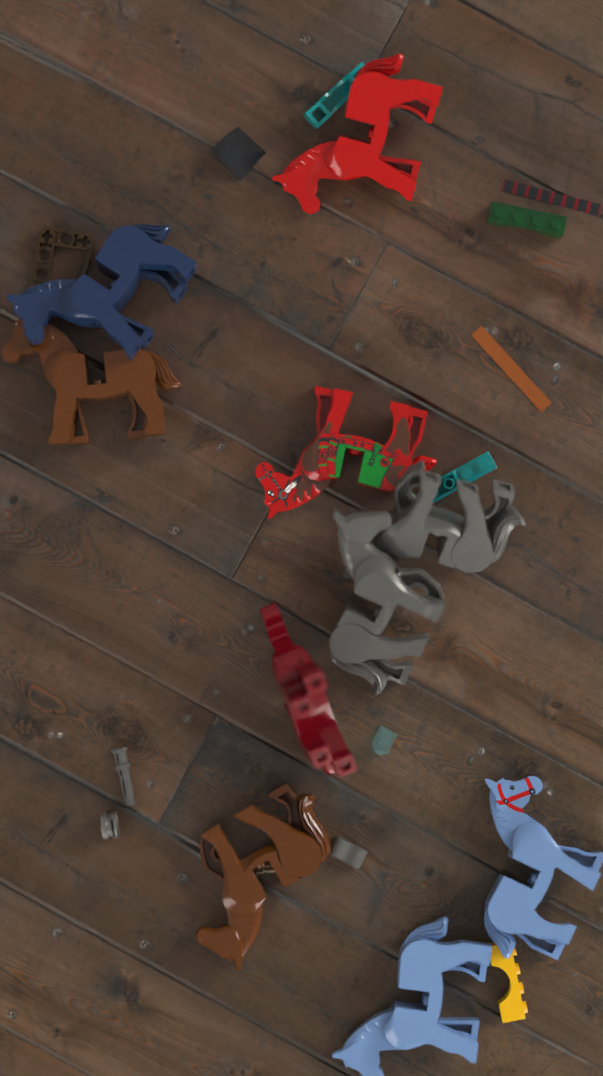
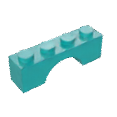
(331, 100)

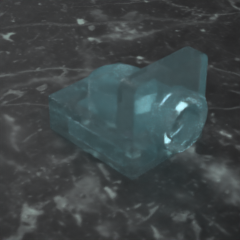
(383, 740)

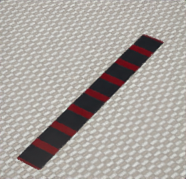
(551, 197)

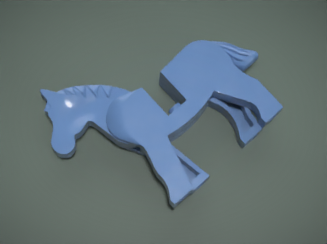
(414, 1024)

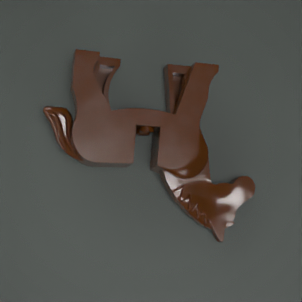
(70, 378)

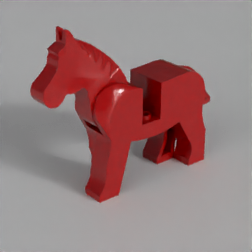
(349, 157)

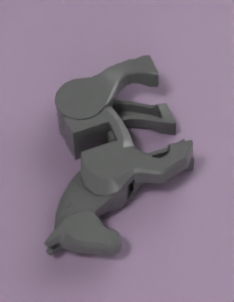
(463, 542)
(356, 634)

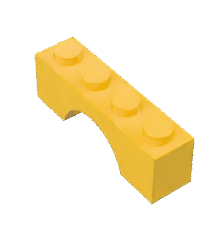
(511, 1004)

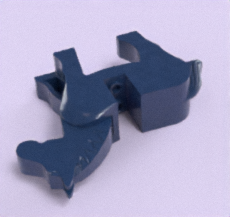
(125, 258)

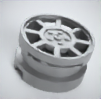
(107, 822)

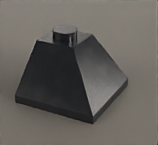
(238, 152)

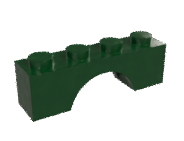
(519, 217)

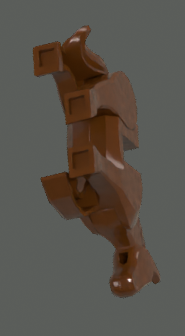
(293, 854)

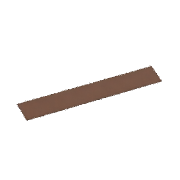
(511, 369)

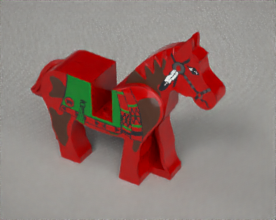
(324, 455)

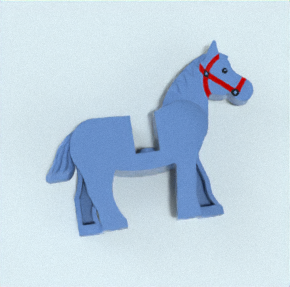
(511, 904)

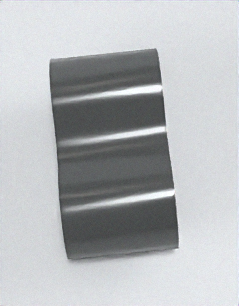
(348, 852)

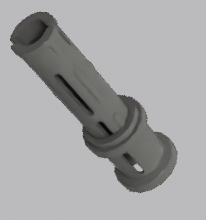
(122, 767)

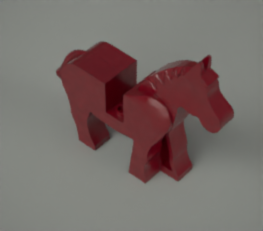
(306, 701)

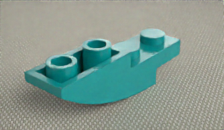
(468, 472)

